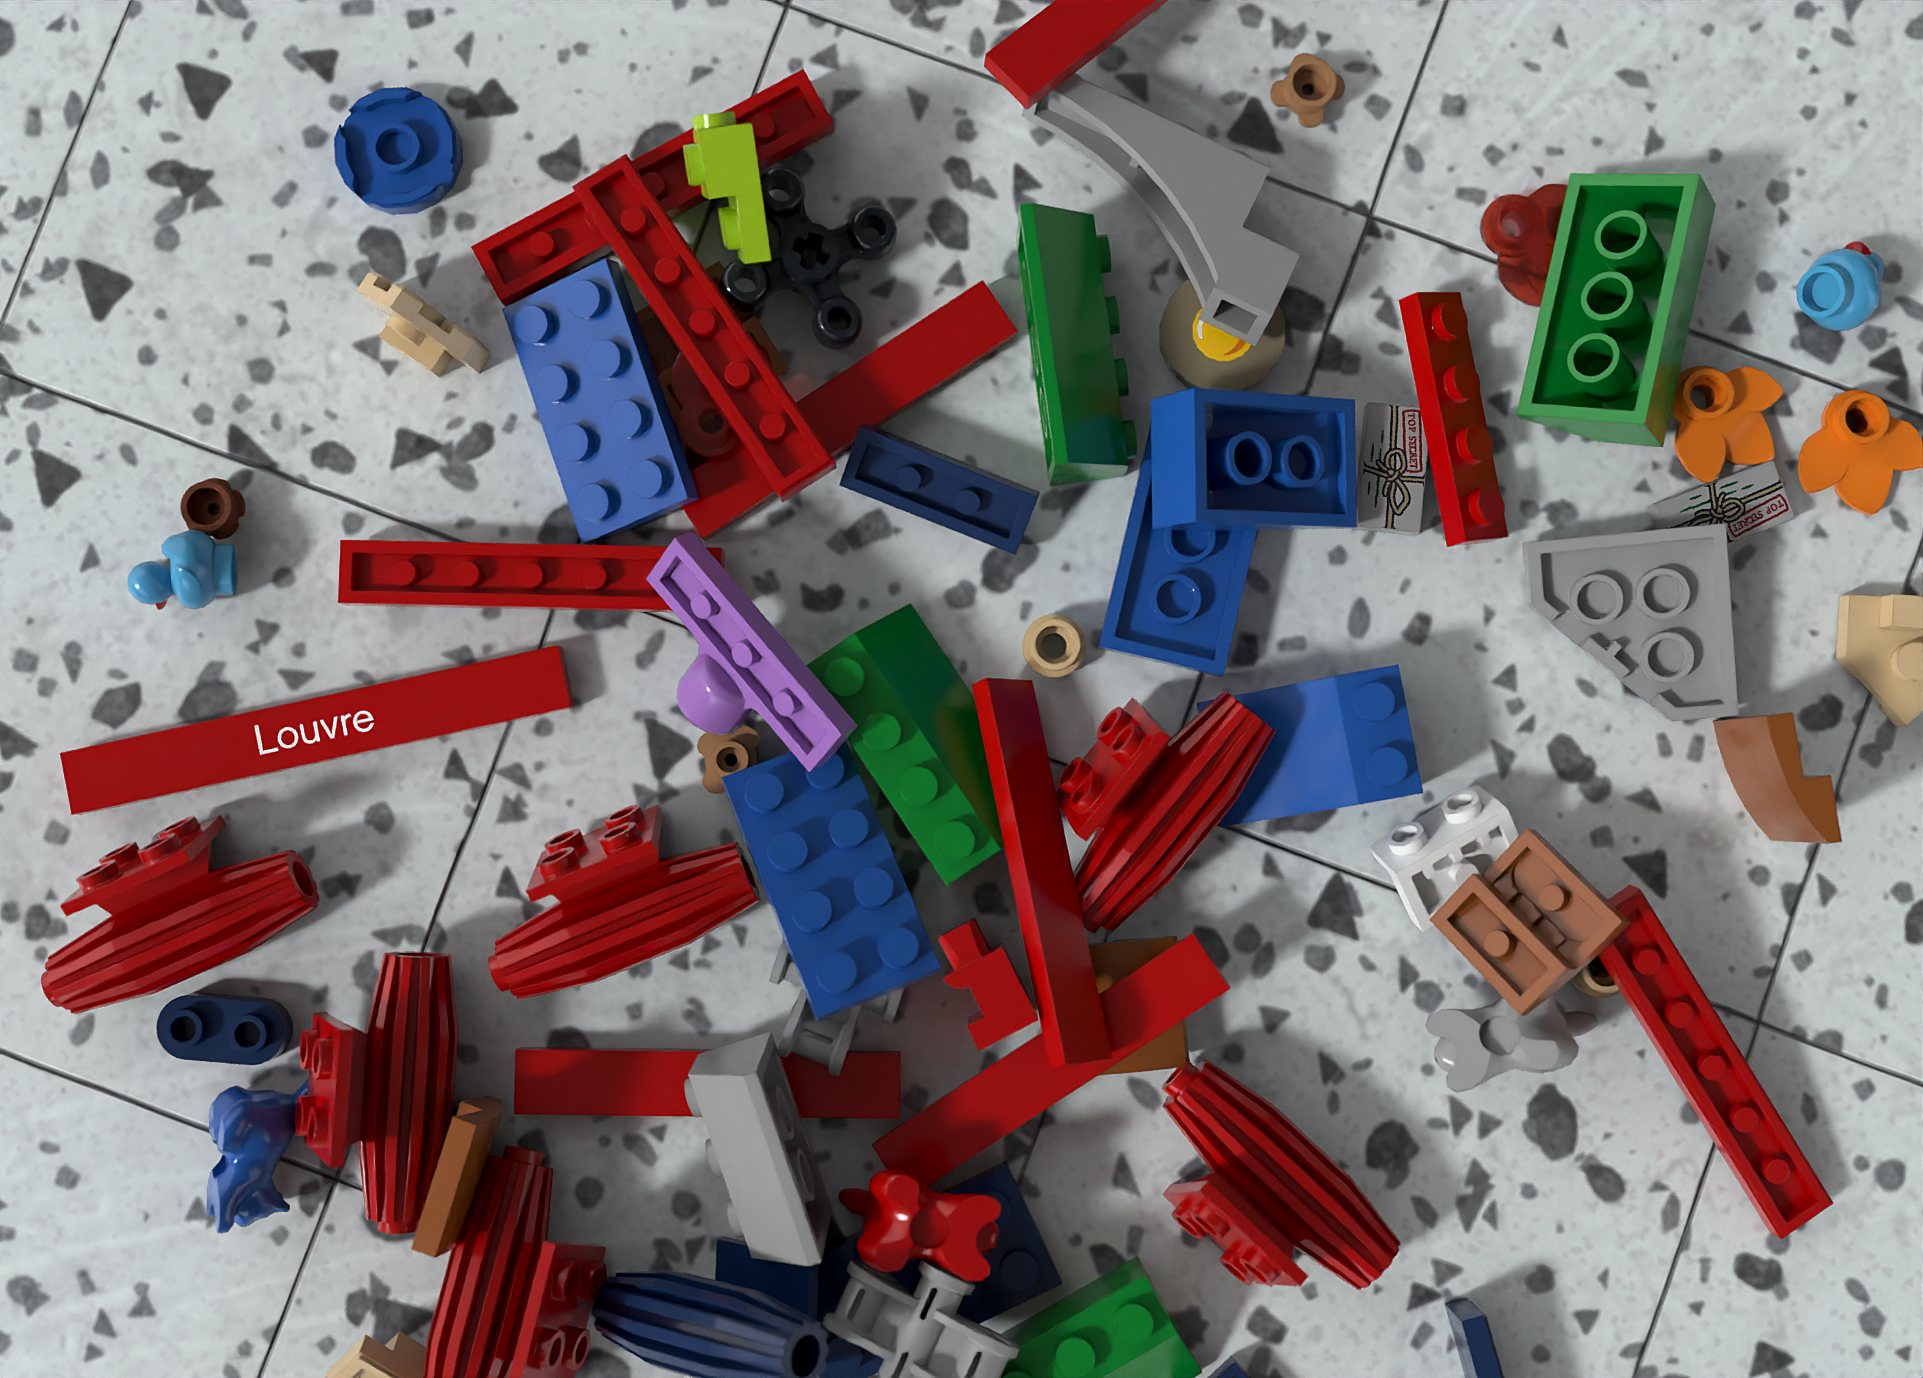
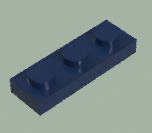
(939, 488)

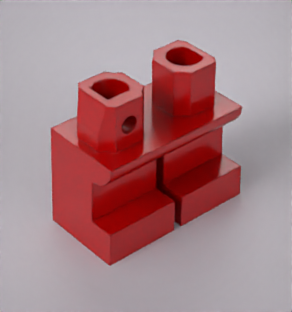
(993, 982)

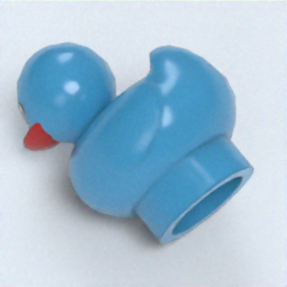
(1842, 287)
(195, 575)

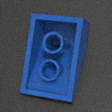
(1252, 461)
(1332, 747)

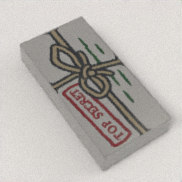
(1391, 469)
(1744, 501)

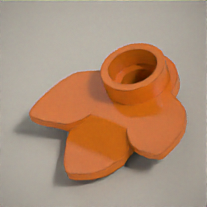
(1728, 425)
(1859, 462)

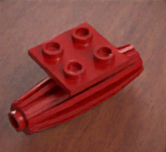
(1153, 799)
(617, 904)
(172, 916)
(386, 1086)
(1268, 1188)
(508, 1293)

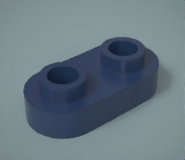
(221, 1027)

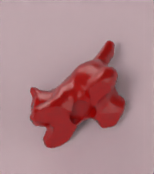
(913, 1222)

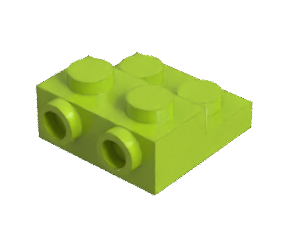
(727, 166)

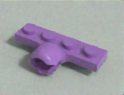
(743, 660)

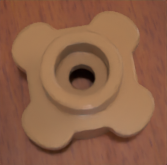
(1311, 72)
(717, 747)

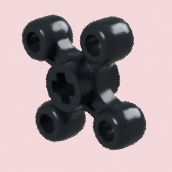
(833, 248)

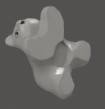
(1497, 1039)

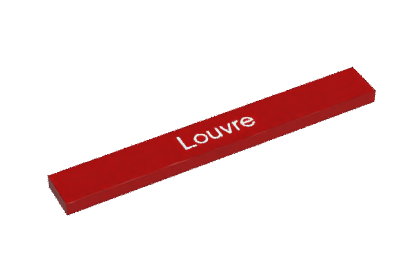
(317, 730)

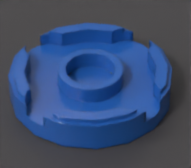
(398, 151)

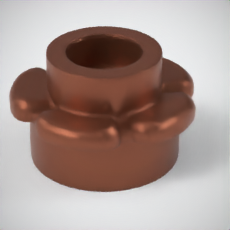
(197, 503)

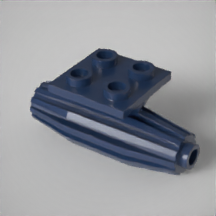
(743, 1324)

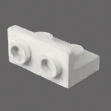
(1443, 850)

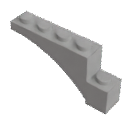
(1191, 192)

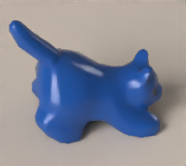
(252, 1136)

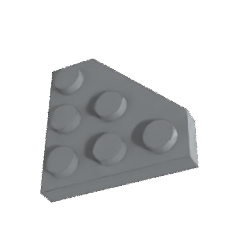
(1646, 611)

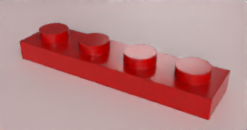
(1453, 418)

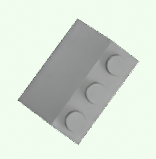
(760, 1150)

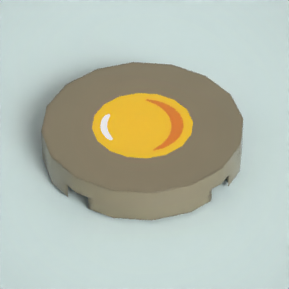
(1209, 356)

